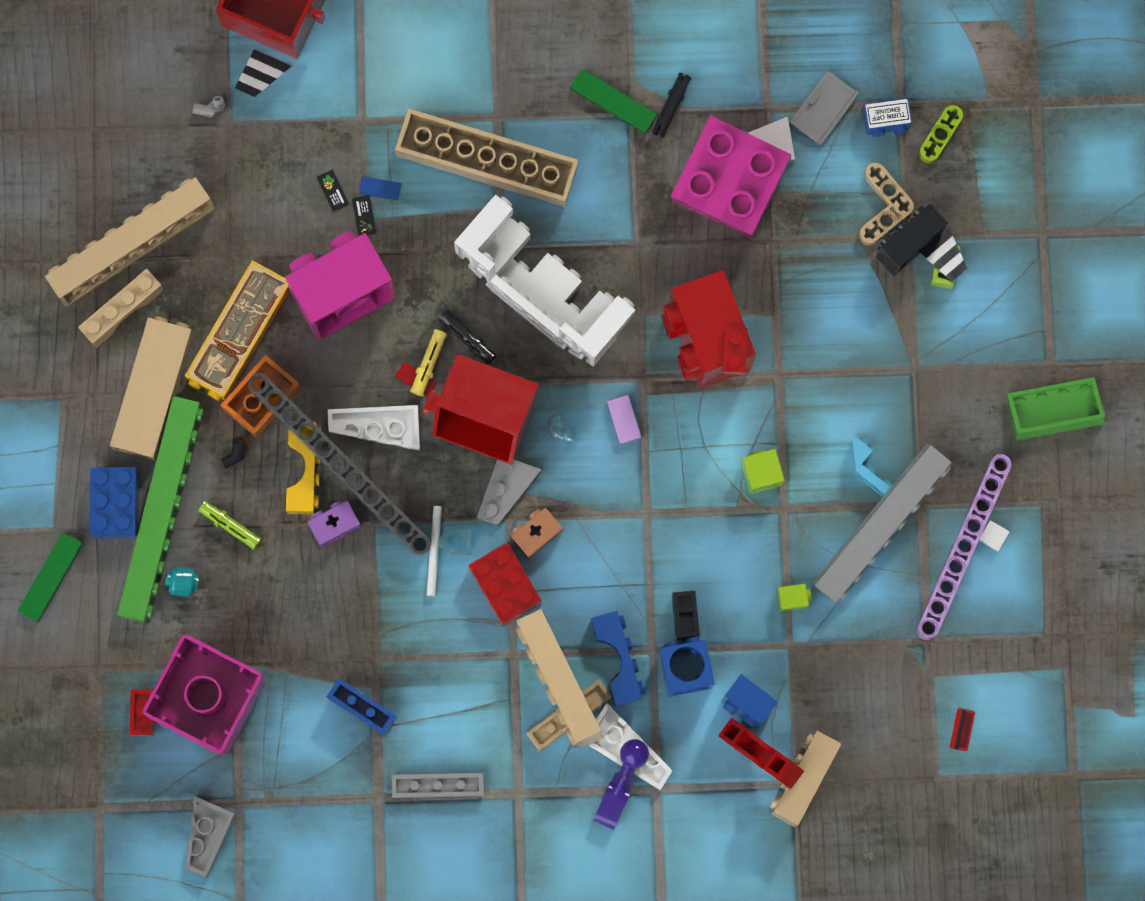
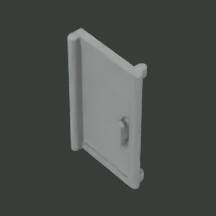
(829, 103)

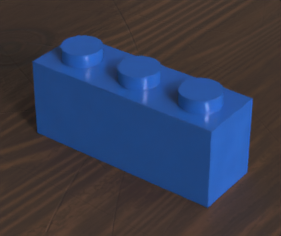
(361, 707)

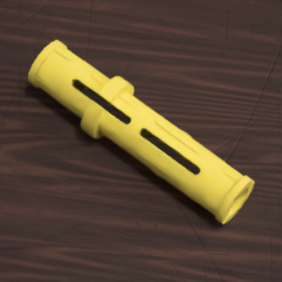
(419, 387)

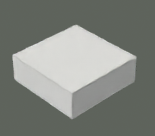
(993, 536)

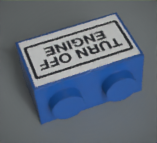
(887, 117)

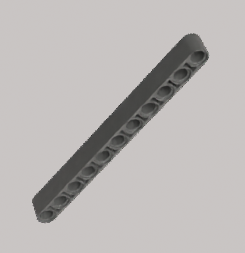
(335, 453)

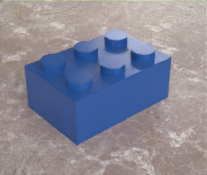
(114, 502)
(748, 702)

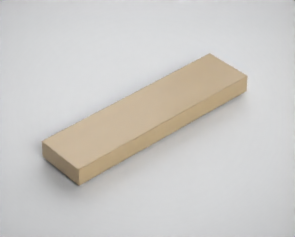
(552, 728)

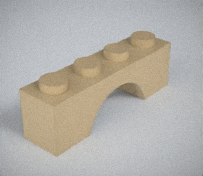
(133, 296)

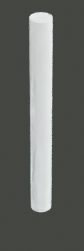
(434, 551)

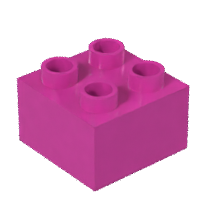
(731, 177)
(340, 284)

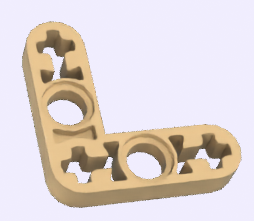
(891, 210)

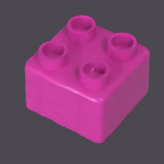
(204, 695)

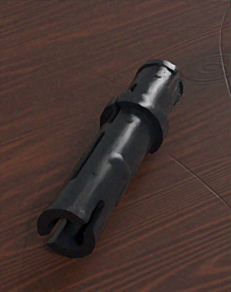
(674, 98)
(467, 337)

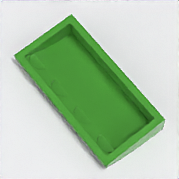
(1055, 409)

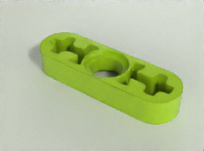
(937, 150)

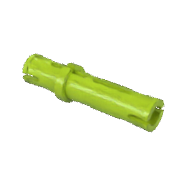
(221, 519)

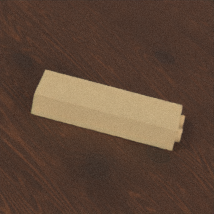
(151, 388)

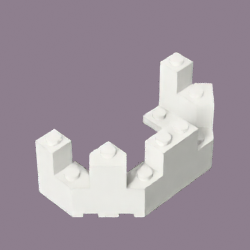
(543, 294)

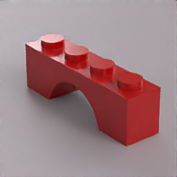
(761, 753)

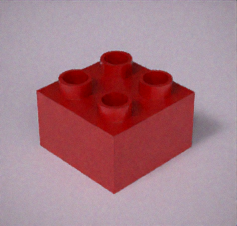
(698, 316)

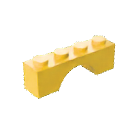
(301, 496)

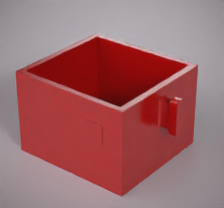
(274, 23)
(482, 409)

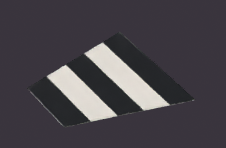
(260, 73)
(945, 255)

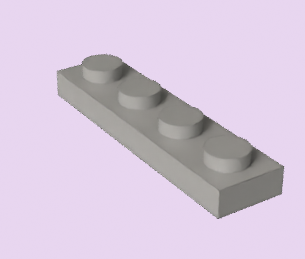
(438, 785)

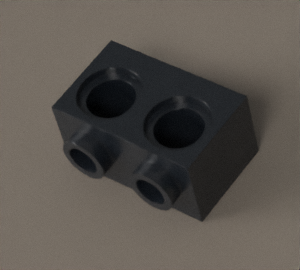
(685, 615)

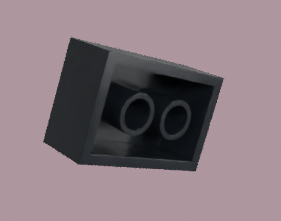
(911, 238)

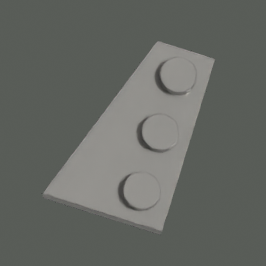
(504, 490)
(207, 836)

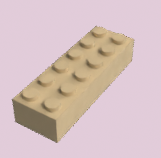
(558, 676)

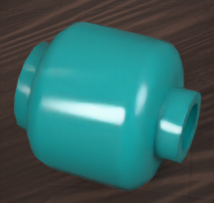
(181, 581)

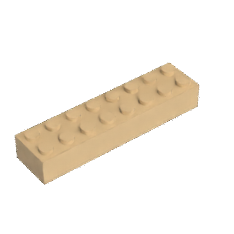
(486, 158)
(130, 241)

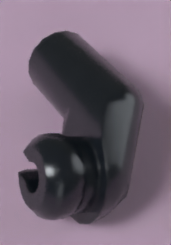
(237, 454)

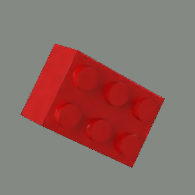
(505, 584)

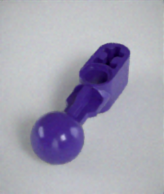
(633, 755)

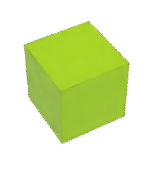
(762, 471)

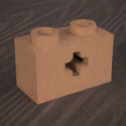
(529, 544)

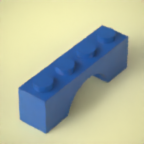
(609, 630)

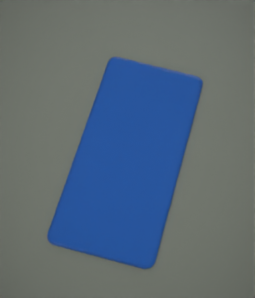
(380, 188)

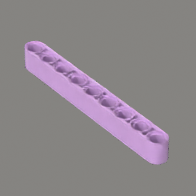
(971, 539)

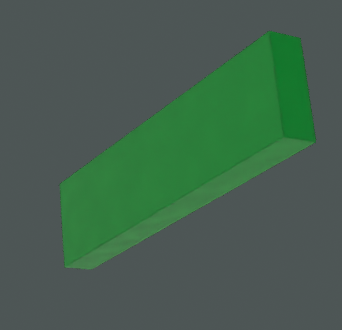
(613, 101)
(50, 577)

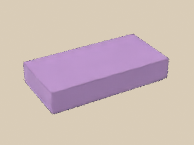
(624, 419)

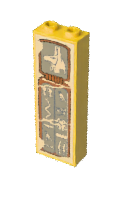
(238, 331)

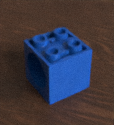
(704, 678)

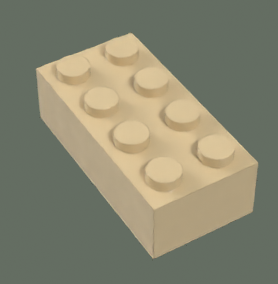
(815, 762)

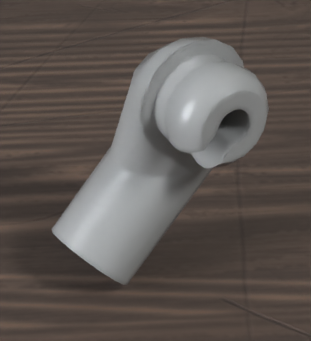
(210, 110)

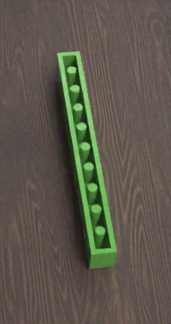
(159, 510)

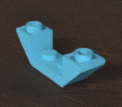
(860, 452)

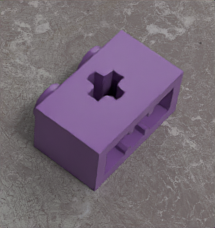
(346, 524)

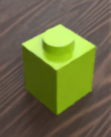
(793, 597)

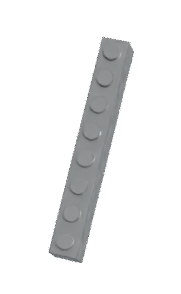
(881, 523)

